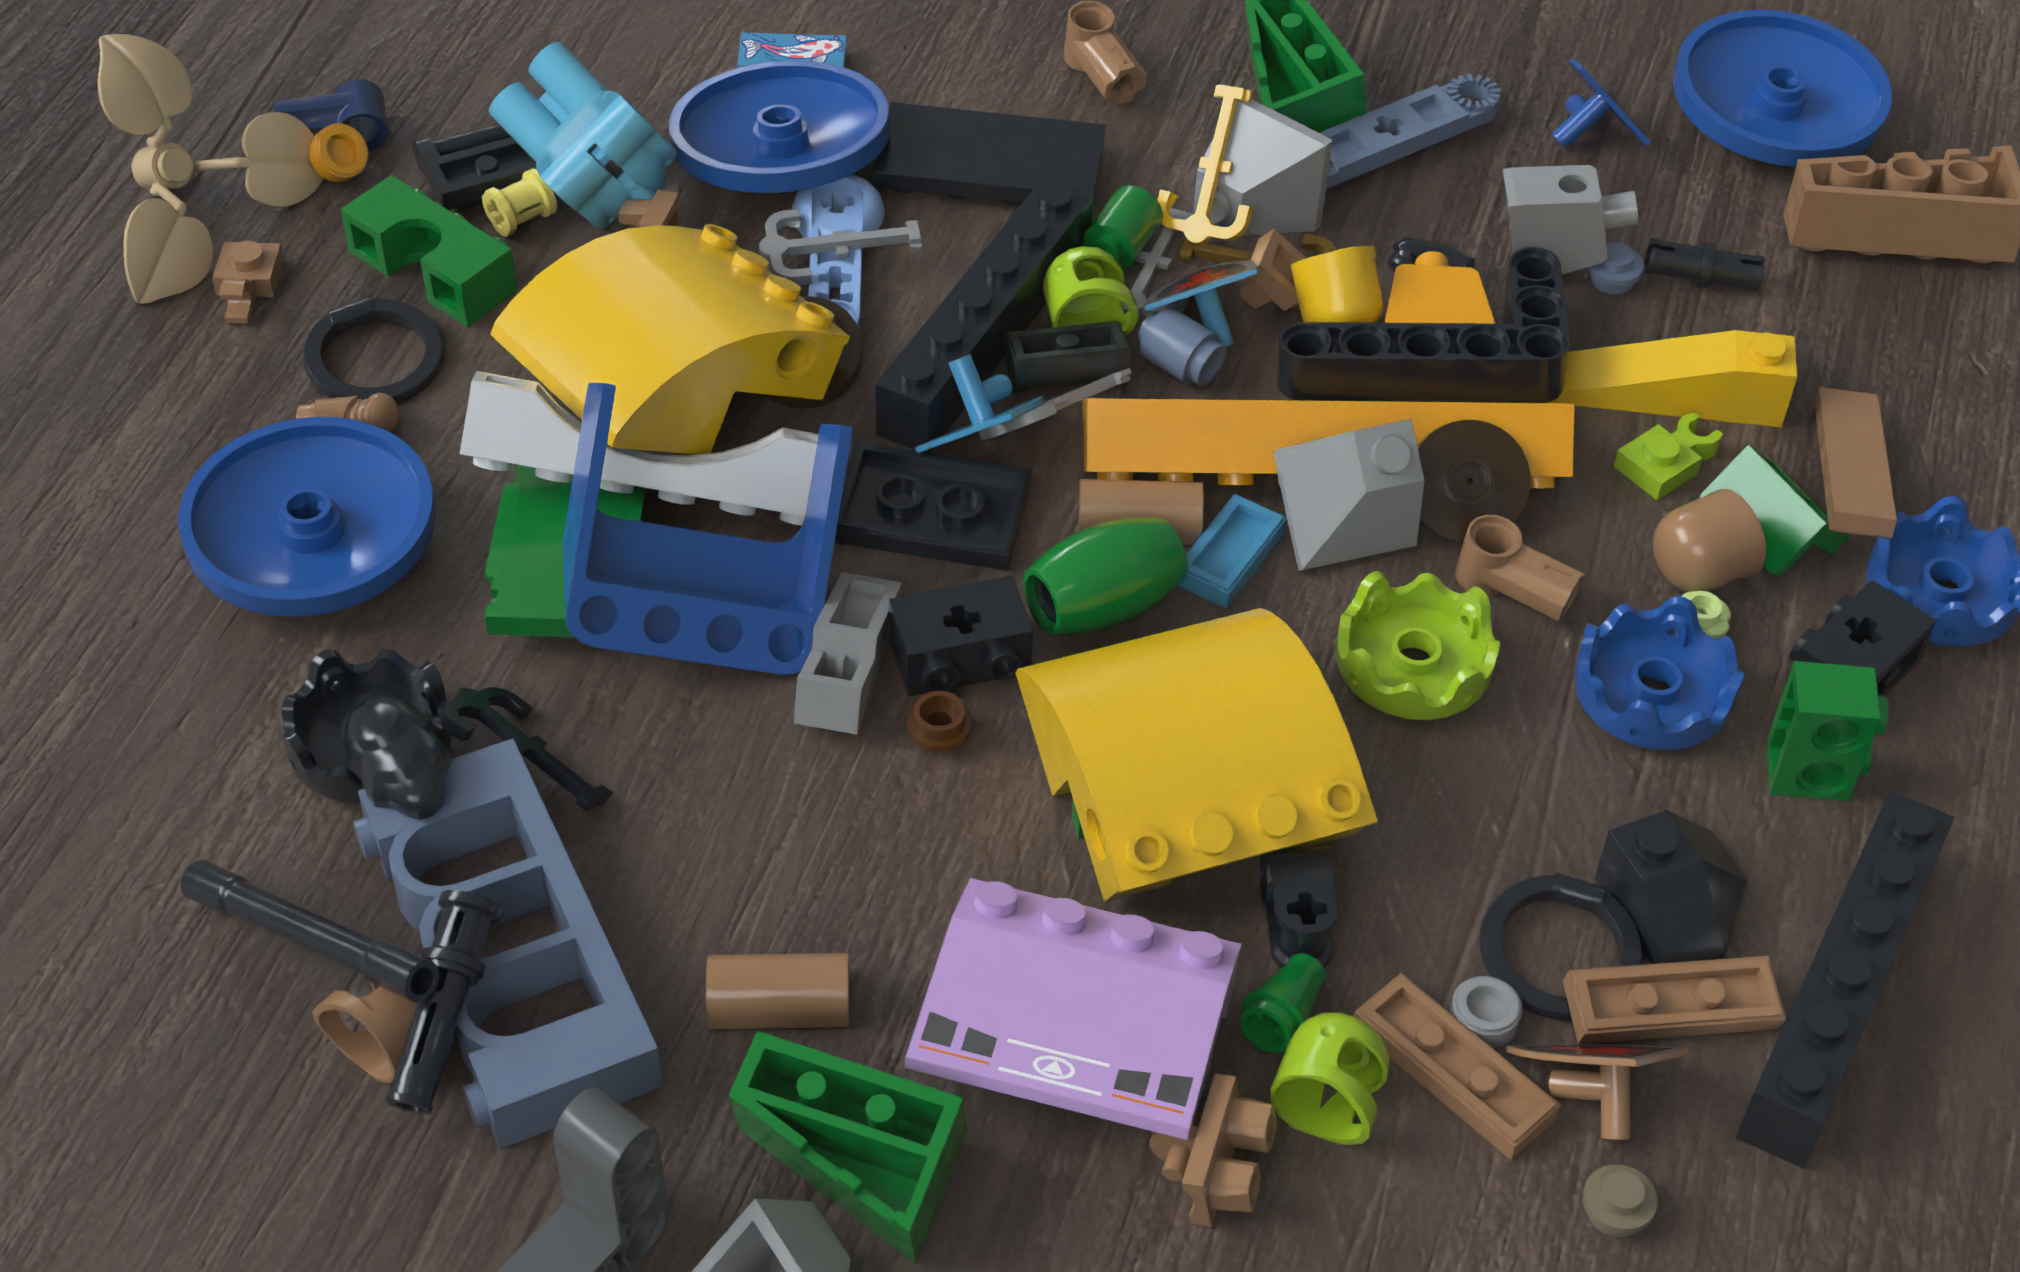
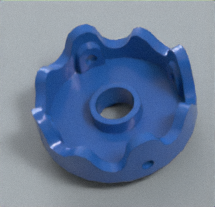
(1945, 548)
(1669, 650)

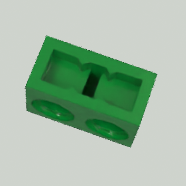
(1824, 731)

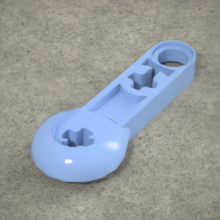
(861, 211)

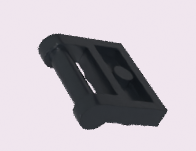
(470, 164)

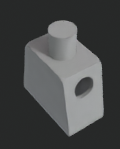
(1565, 212)

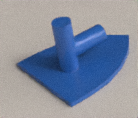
(1587, 112)

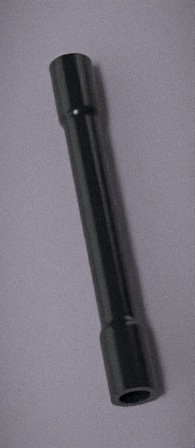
(379, 962)

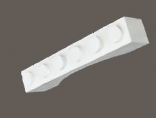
(524, 426)

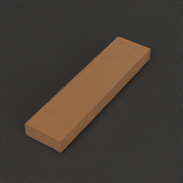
(1854, 463)

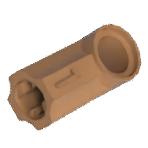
(1099, 51)
(1501, 563)

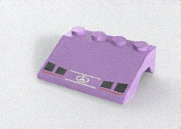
(1075, 1007)

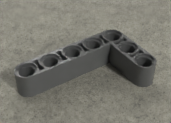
(609, 1191)

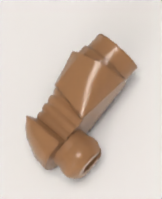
(376, 410)

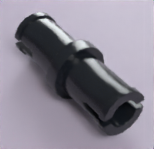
(1704, 264)

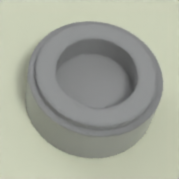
(1488, 1009)

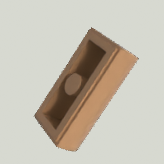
(1116, 499)
(777, 991)

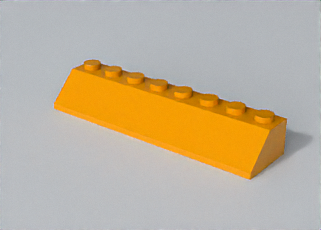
(1241, 435)

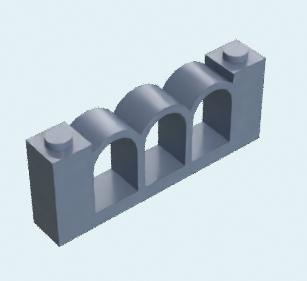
(533, 1075)

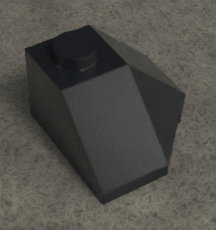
(1673, 886)

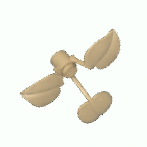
(162, 248)

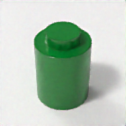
(1125, 224)

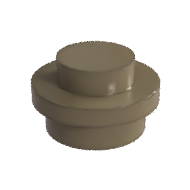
(1619, 1200)

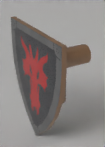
(1608, 1086)

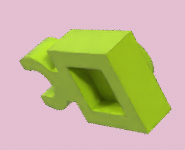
(1666, 460)

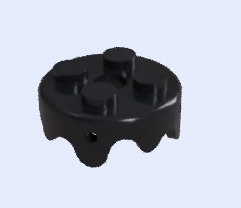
(320, 710)

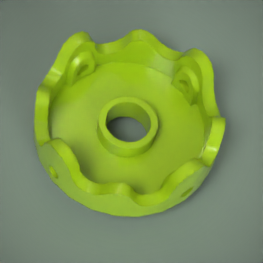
(1421, 616)

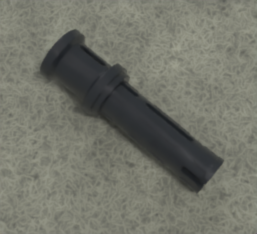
(457, 954)

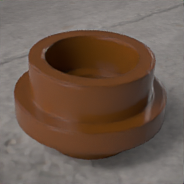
(939, 709)

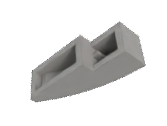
(845, 654)

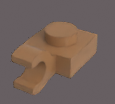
(244, 273)

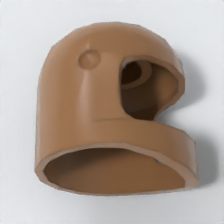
(1709, 542)
(386, 1023)

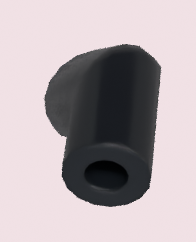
(1409, 249)

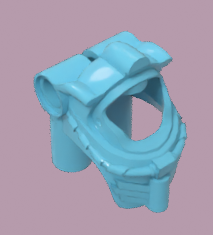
(578, 131)

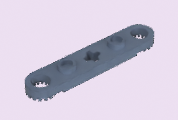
(1415, 122)

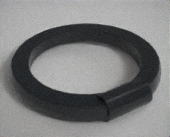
(368, 311)
(1568, 891)

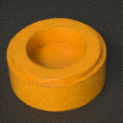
(338, 153)

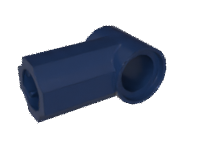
(354, 104)

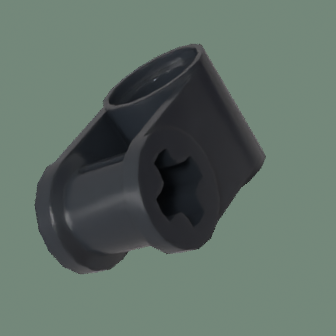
(1299, 901)

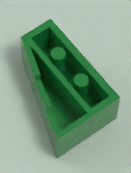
(1302, 65)
(853, 1134)

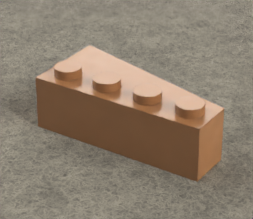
(1909, 205)

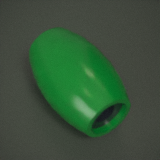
(1105, 575)

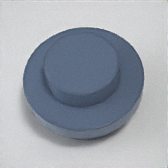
(1618, 271)

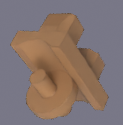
(1206, 1157)

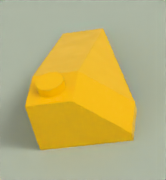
(1714, 374)

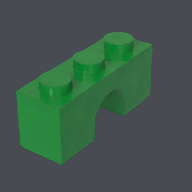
(460, 264)

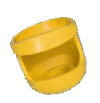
(1339, 286)

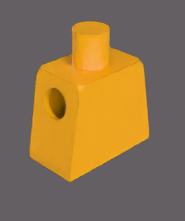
(1437, 293)

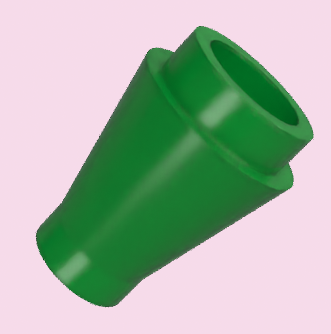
(1282, 1003)

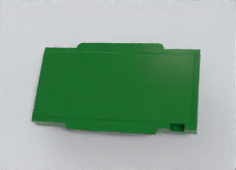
(528, 553)

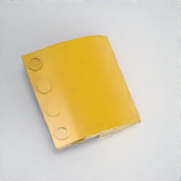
(675, 327)
(1196, 749)

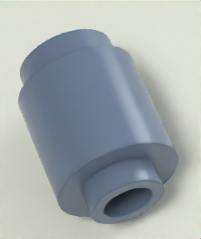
(1181, 346)

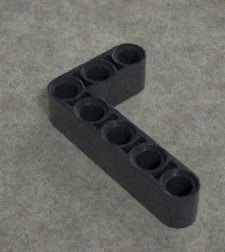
(1440, 360)

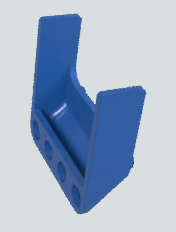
(691, 589)

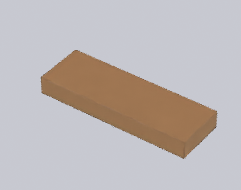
(1673, 999)
(1459, 1067)

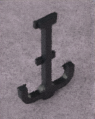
(477, 706)

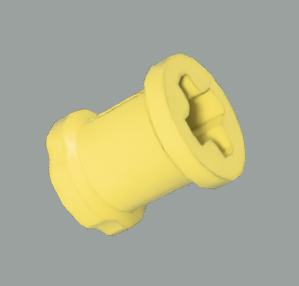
(519, 202)

